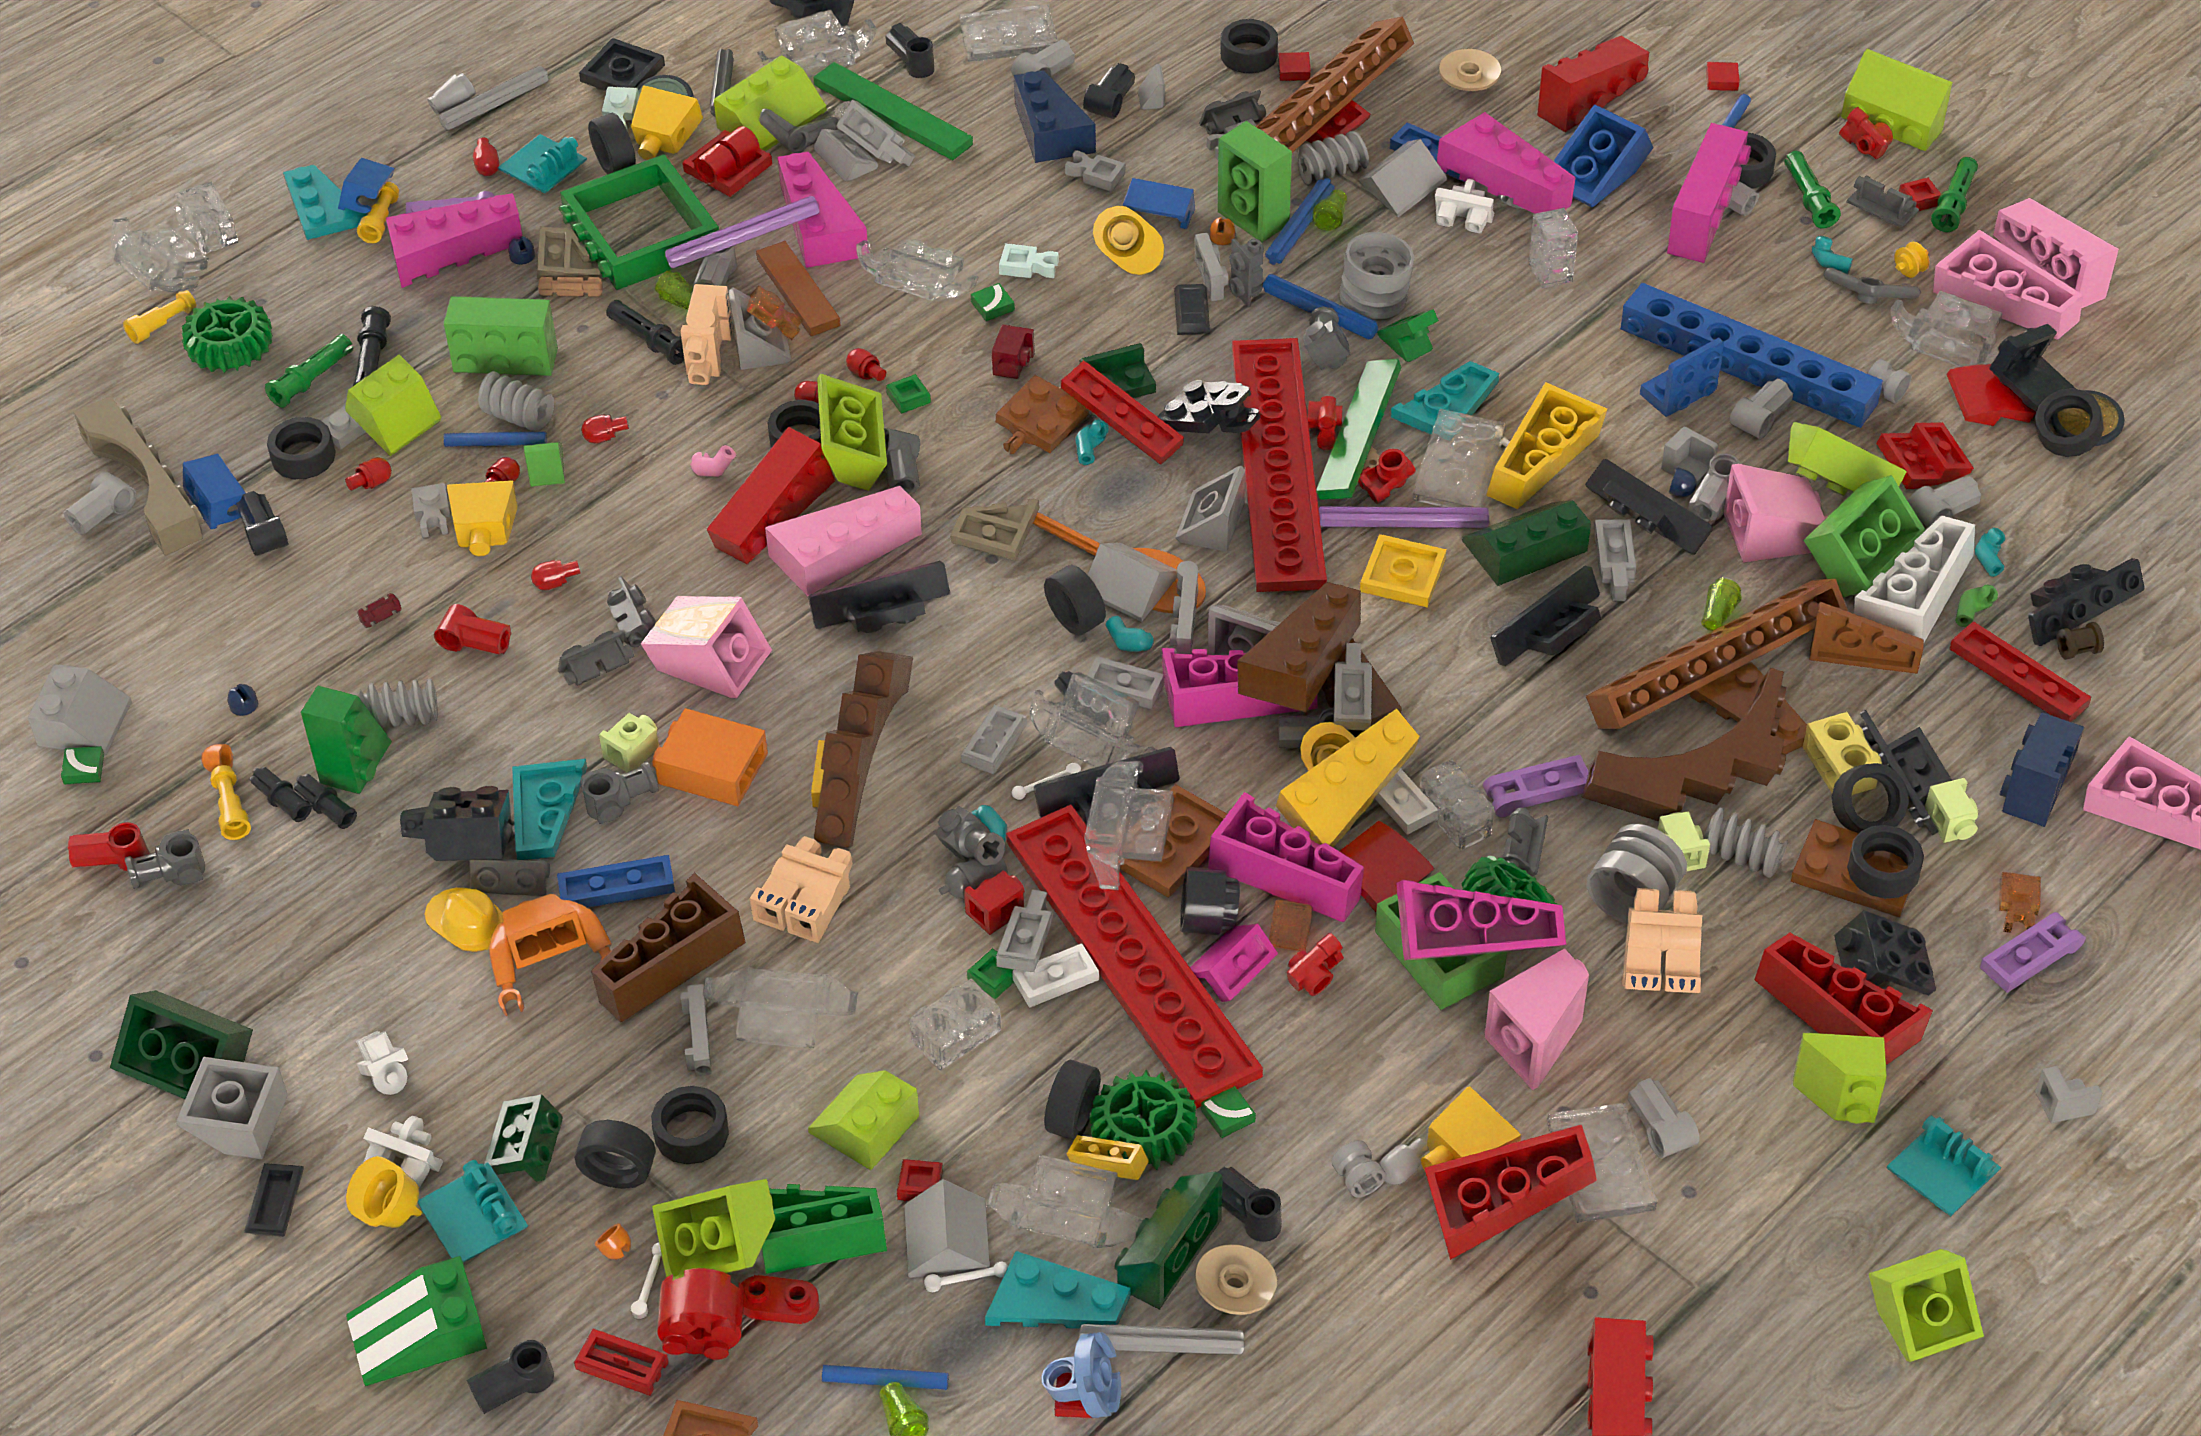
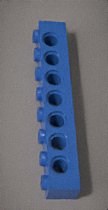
(1753, 354)

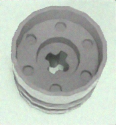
(1376, 275)
(1635, 860)

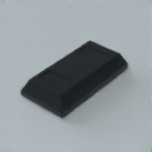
(1191, 309)
(274, 1200)

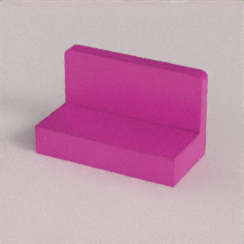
(1235, 960)

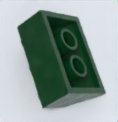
(1530, 541)
(167, 1039)
(1171, 1238)

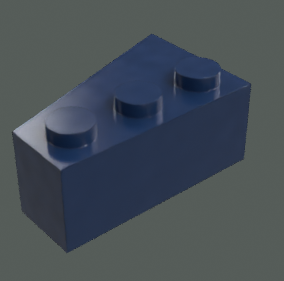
(1051, 118)
(2040, 768)

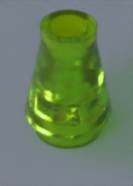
(1330, 211)
(674, 289)
(1721, 601)
(902, 1412)

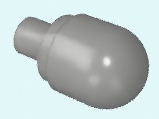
(1403, 1161)

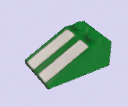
(417, 1323)

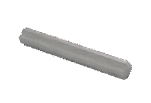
(493, 98)
(1170, 1338)

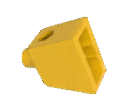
(664, 121)
(482, 514)
(1466, 1129)

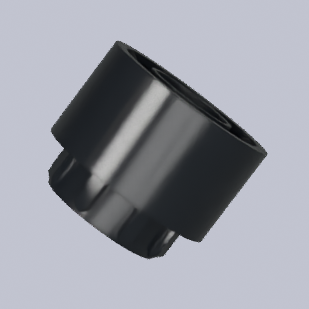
(1208, 901)

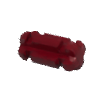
(379, 610)

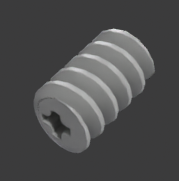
(1332, 154)
(515, 402)
(401, 703)
(1744, 843)

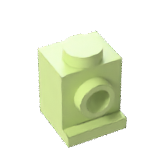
(629, 742)
(1952, 810)
(1688, 838)

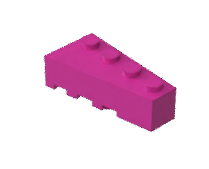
(1506, 165)
(1707, 191)
(832, 232)
(451, 235)
(1206, 689)
(1284, 860)
(1461, 922)

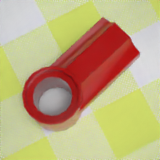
(463, 628)
(107, 847)

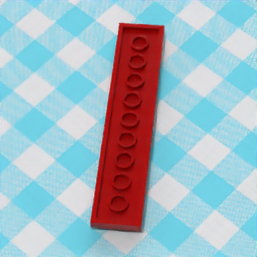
(1279, 468)
(1135, 960)

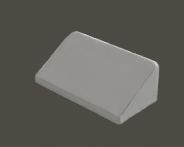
(843, 154)

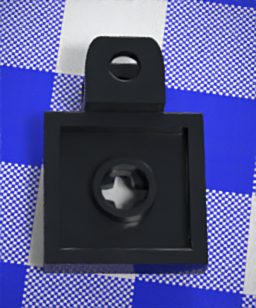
(1207, 404)

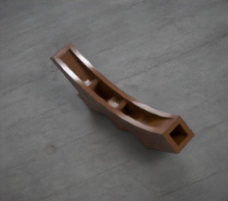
(849, 750)
(1661, 784)

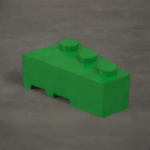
(343, 739)
(822, 1226)

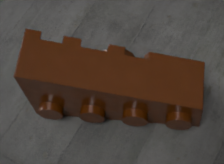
(1302, 650)
(668, 950)

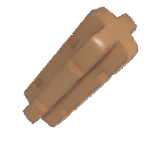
(570, 286)

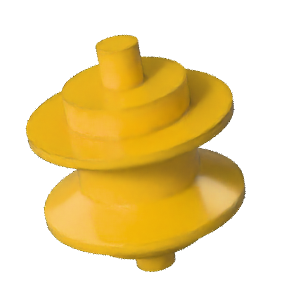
(1911, 259)

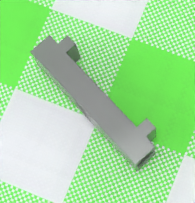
(699, 1056)

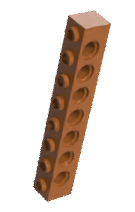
(1337, 82)
(1712, 655)

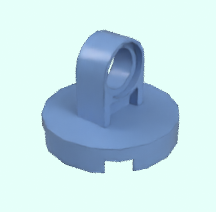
(1091, 1376)

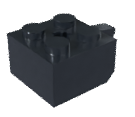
(462, 824)

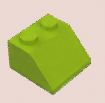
(393, 405)
(1842, 1074)
(868, 1117)
(1927, 1303)

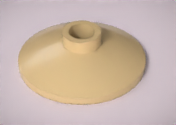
(1470, 69)
(1240, 1268)

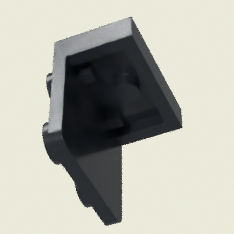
(2025, 370)
(1886, 952)

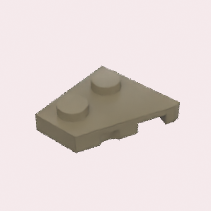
(562, 255)
(995, 528)

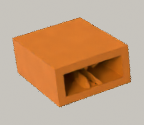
(710, 757)

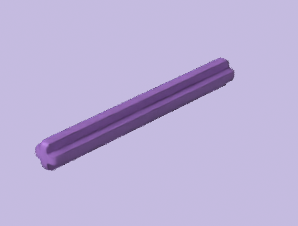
(742, 232)
(1404, 517)

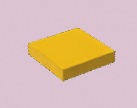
(1403, 570)

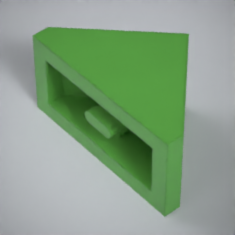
(545, 464)

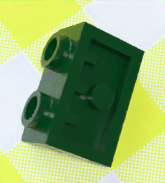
(1125, 369)
(525, 1137)

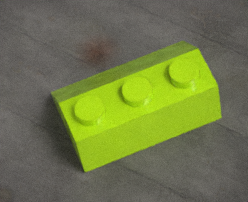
(776, 86)
(1899, 96)
(852, 431)
(1836, 460)
(715, 1228)

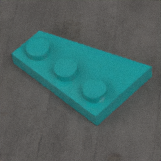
(317, 203)
(1457, 392)
(543, 805)
(1050, 1293)

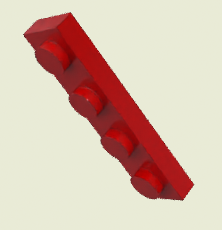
(1122, 412)
(2020, 672)

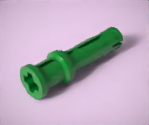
(1815, 197)
(1953, 201)
(299, 377)

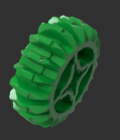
(227, 334)
(1504, 880)
(1159, 1103)

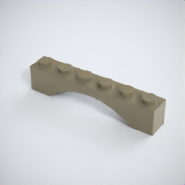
(111, 435)

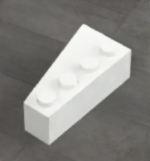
(1921, 580)

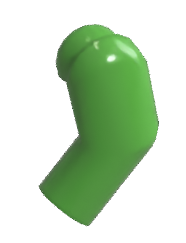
(1974, 601)

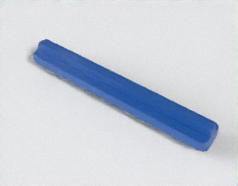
(1298, 222)
(1310, 301)

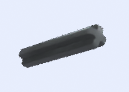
(722, 75)

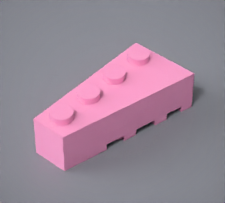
(2058, 247)
(2008, 283)
(843, 537)
(2148, 794)

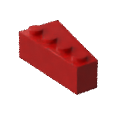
(1590, 79)
(775, 492)
(1838, 997)
(1506, 1185)
(1618, 1377)

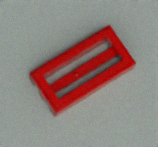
(620, 1375)

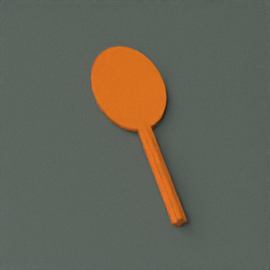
(1166, 602)

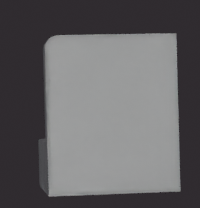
(1689, 452)
(2065, 1099)

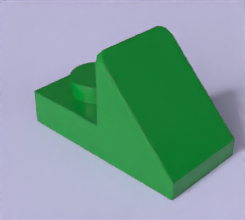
(1409, 335)

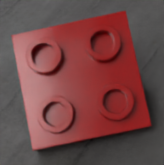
(728, 161)

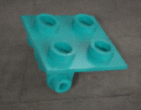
(544, 162)
(1944, 1166)
(472, 1212)

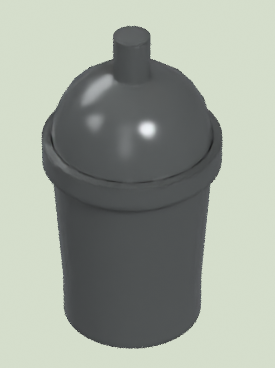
(969, 874)

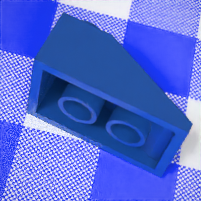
(1603, 154)

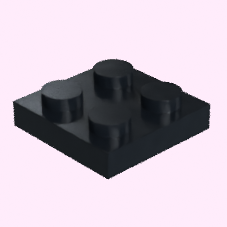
(621, 66)

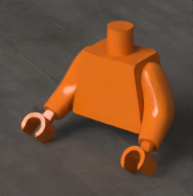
(538, 932)

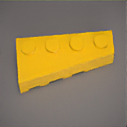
(1545, 442)
(1345, 783)

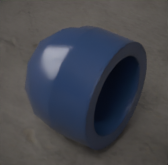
(516, 255)
(1682, 483)
(237, 704)

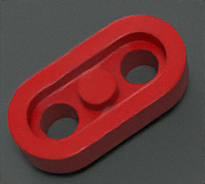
(777, 1301)

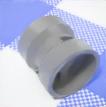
(1894, 382)
(1361, 1173)

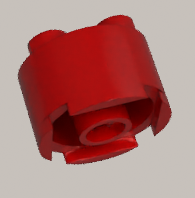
(700, 1313)

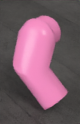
(712, 466)

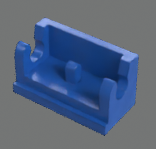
(364, 179)
(1161, 200)
(212, 489)

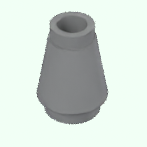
(451, 93)

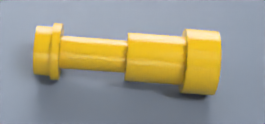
(372, 226)
(139, 327)
(233, 819)

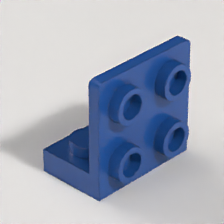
(1685, 379)

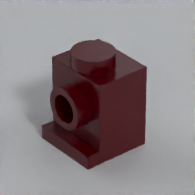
(1012, 351)

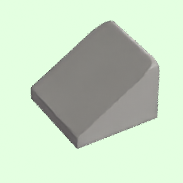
(1152, 90)

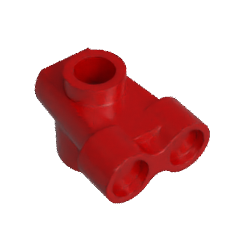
(1868, 137)
(1325, 416)
(1390, 473)
(1312, 968)

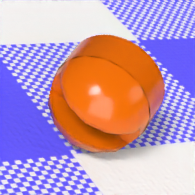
(1228, 231)
(216, 756)
(613, 1241)

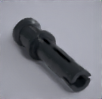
(658, 337)
(372, 340)

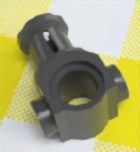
(1326, 339)
(609, 792)
(969, 837)
(175, 860)

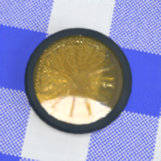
(2075, 421)

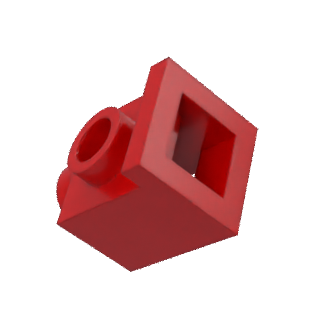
(994, 901)

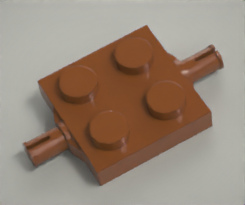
(1040, 416)

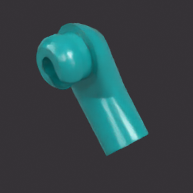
(1827, 258)
(1088, 439)
(1987, 551)
(1128, 638)
(992, 820)

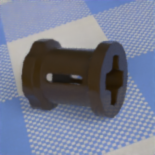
(2080, 640)

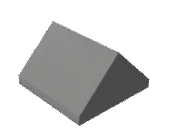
(1404, 177)
(755, 341)
(1214, 512)
(1130, 579)
(946, 1231)

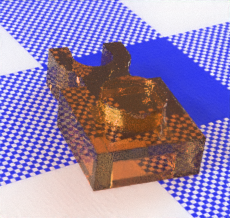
(770, 310)
(2019, 898)

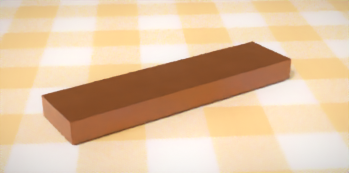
(798, 288)

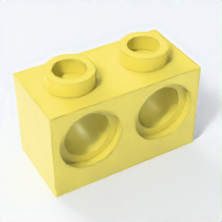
(1836, 747)

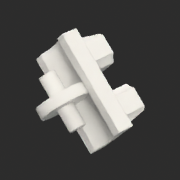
(1465, 203)
(382, 1063)
(416, 1159)

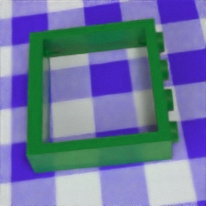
(621, 184)

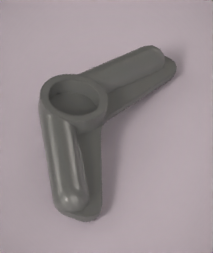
(793, 137)
(1870, 288)

